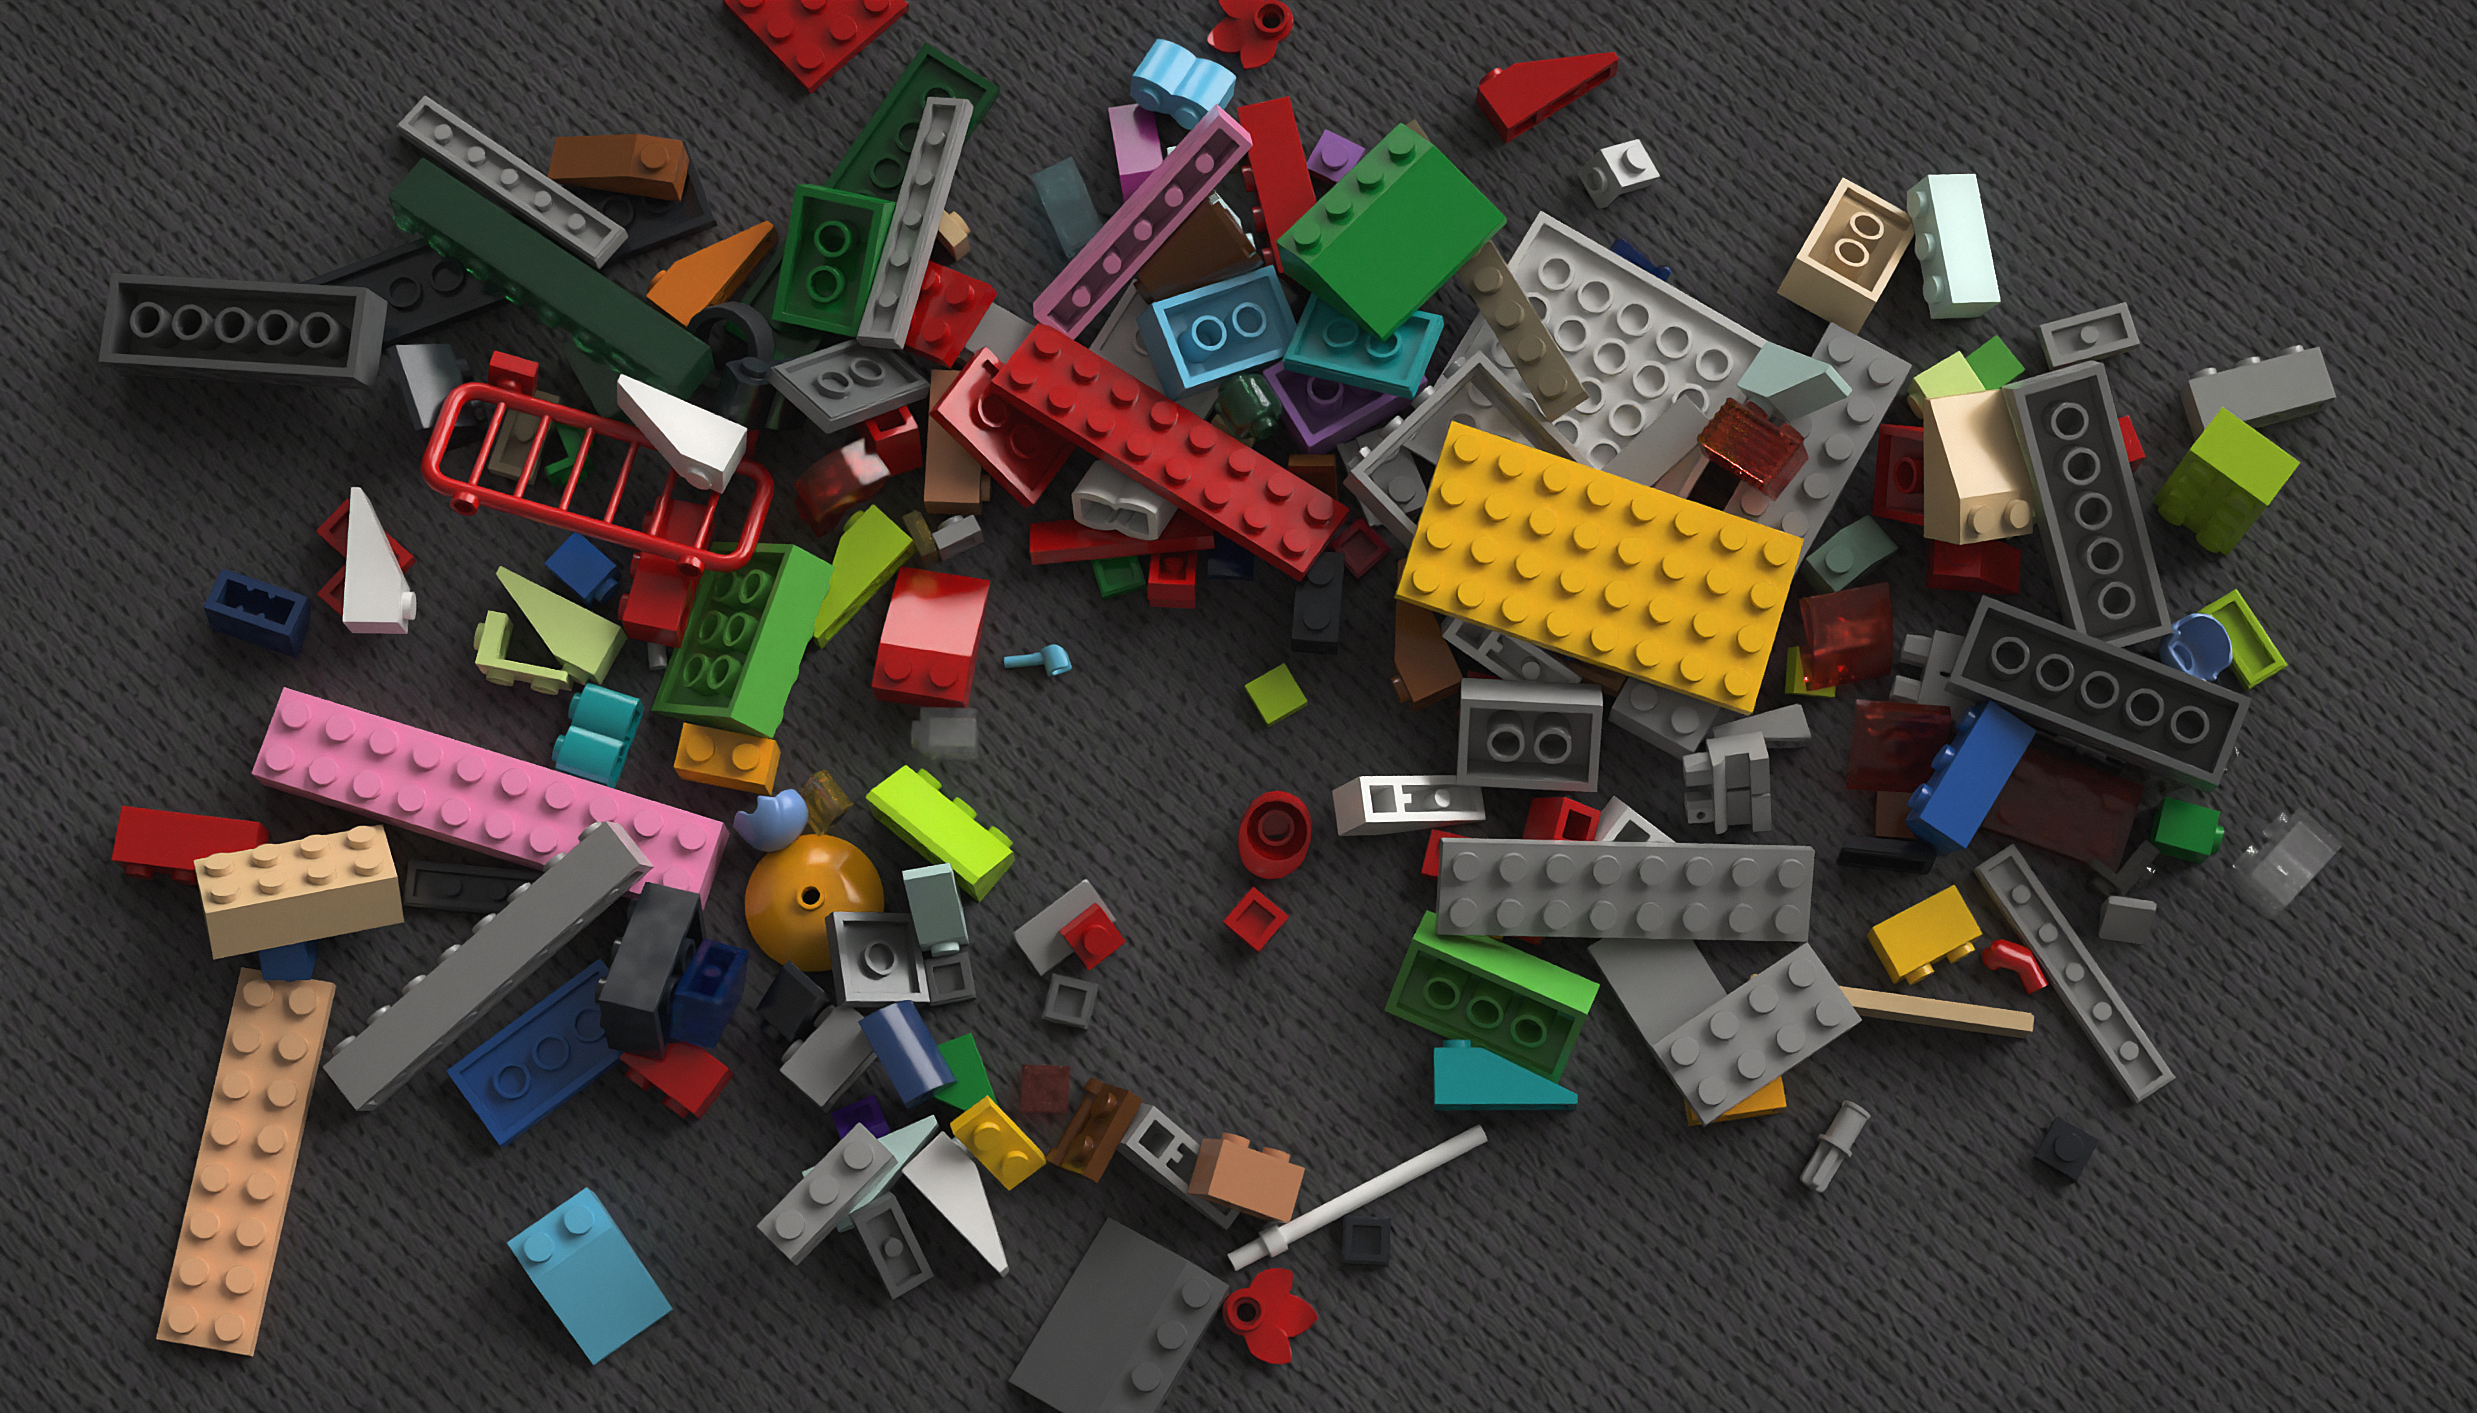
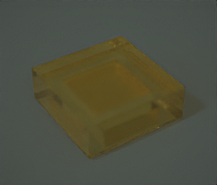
(922, 538)

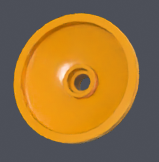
(775, 893)

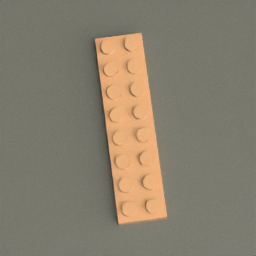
(246, 1163)

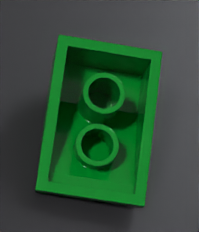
(830, 258)

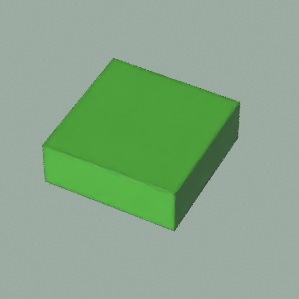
(1995, 364)

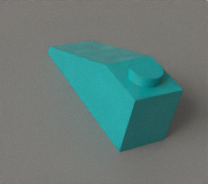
(1484, 1081)

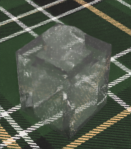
(947, 735)

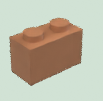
(1246, 1179)

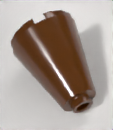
(1198, 253)

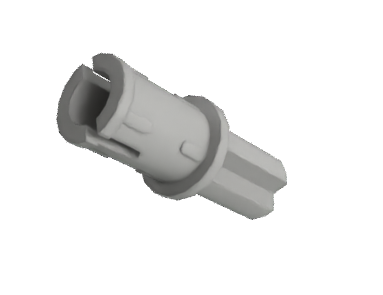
(1834, 1146)

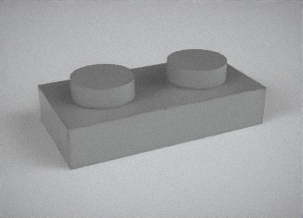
(2088, 337)

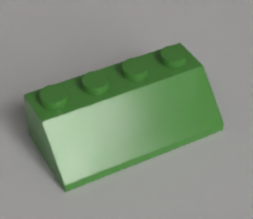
(1492, 997)

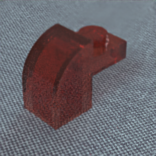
(839, 483)

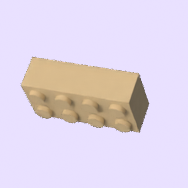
(298, 891)

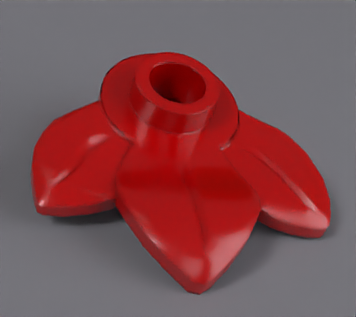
(1245, 33)
(1276, 1317)

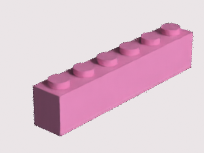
(1143, 223)

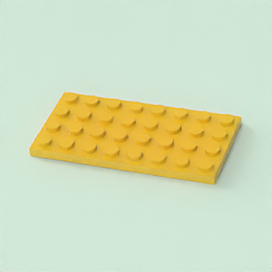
(1599, 568)

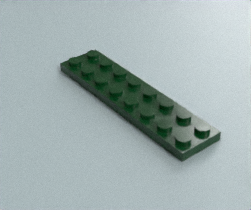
(875, 169)

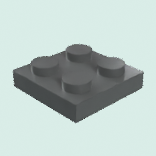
(876, 959)

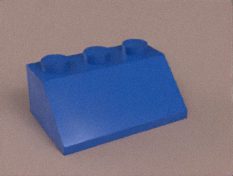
(1967, 777)

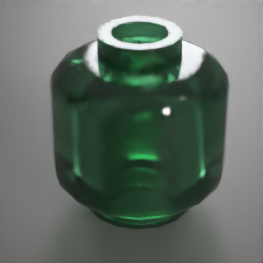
(1248, 406)

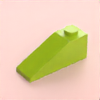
(863, 563)

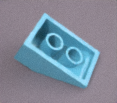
(1217, 332)
(590, 1275)

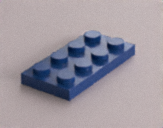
(538, 1059)

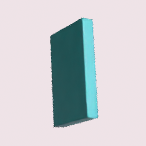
(1343, 352)

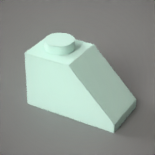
(1791, 383)

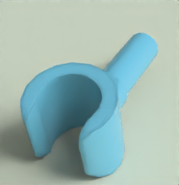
(1052, 656)

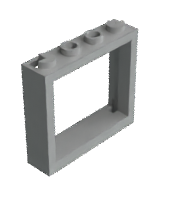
(1496, 389)

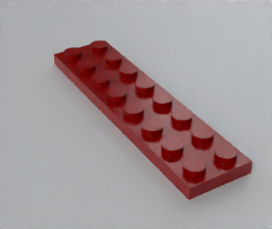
(1169, 450)

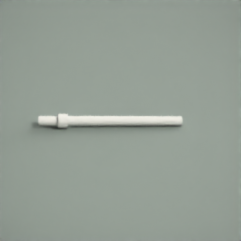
(1275, 1239)

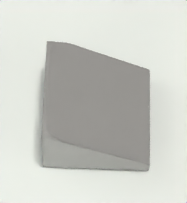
(2126, 919)

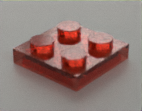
(1895, 745)

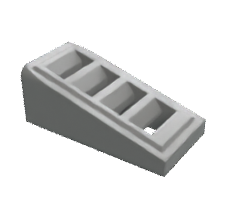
(1779, 727)

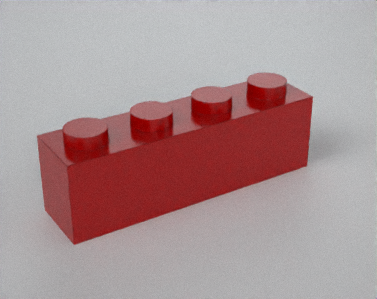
(1275, 173)

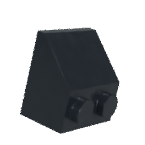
(426, 379)

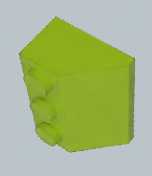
(942, 829)

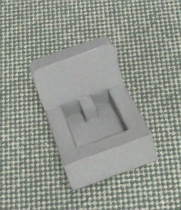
(1617, 171)

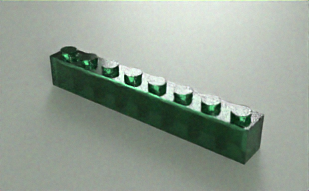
(550, 282)

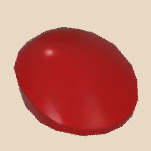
(1271, 815)

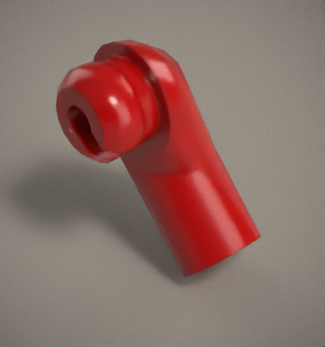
(2015, 958)

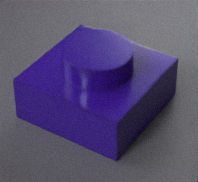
(864, 1111)

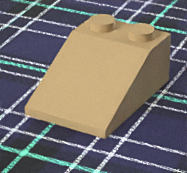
(1848, 257)
(1974, 470)

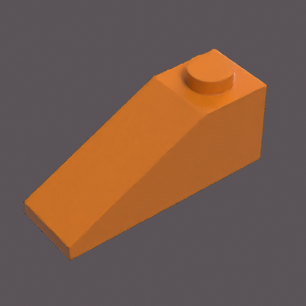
(709, 274)

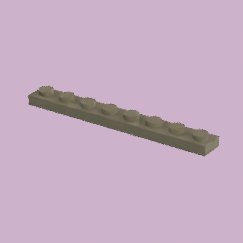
(1519, 328)

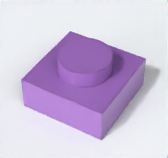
(1333, 157)

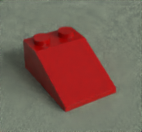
(931, 639)

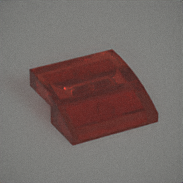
(1847, 636)

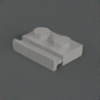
(1395, 477)

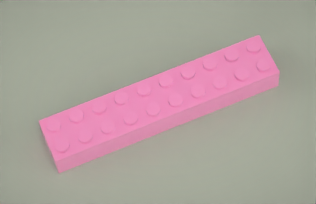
(472, 793)

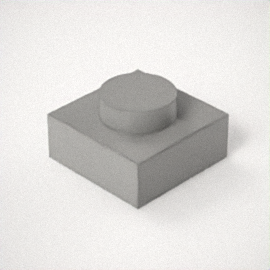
(957, 536)

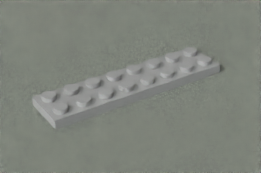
(1624, 889)

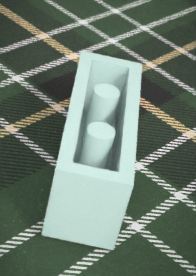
(1953, 246)

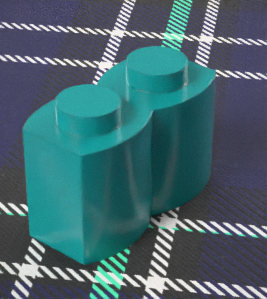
(599, 735)

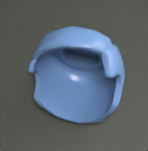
(2197, 647)
(774, 823)

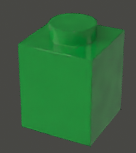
(2186, 830)

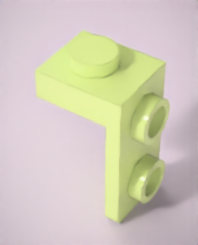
(492, 645)

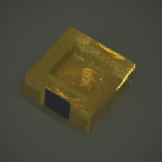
(824, 801)

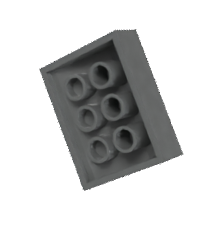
(1120, 1327)

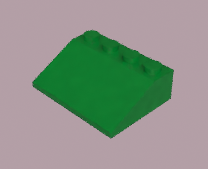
(1389, 233)

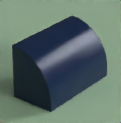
(258, 613)
(908, 1052)

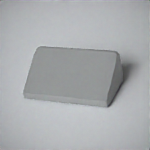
(1040, 936)

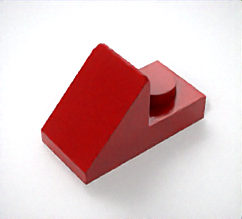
(1173, 579)

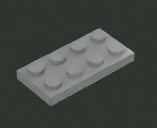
(1755, 1034)

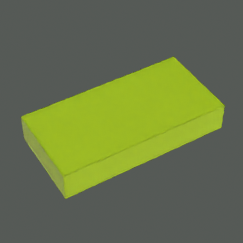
(2252, 650)

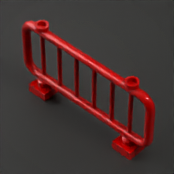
(513, 386)

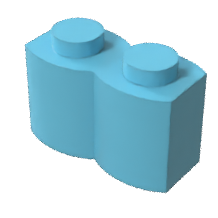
(1180, 84)

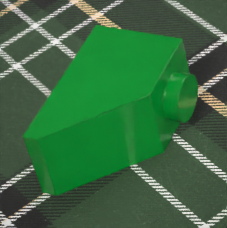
(970, 1073)

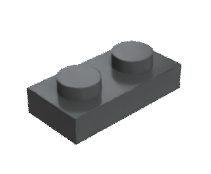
(891, 1245)

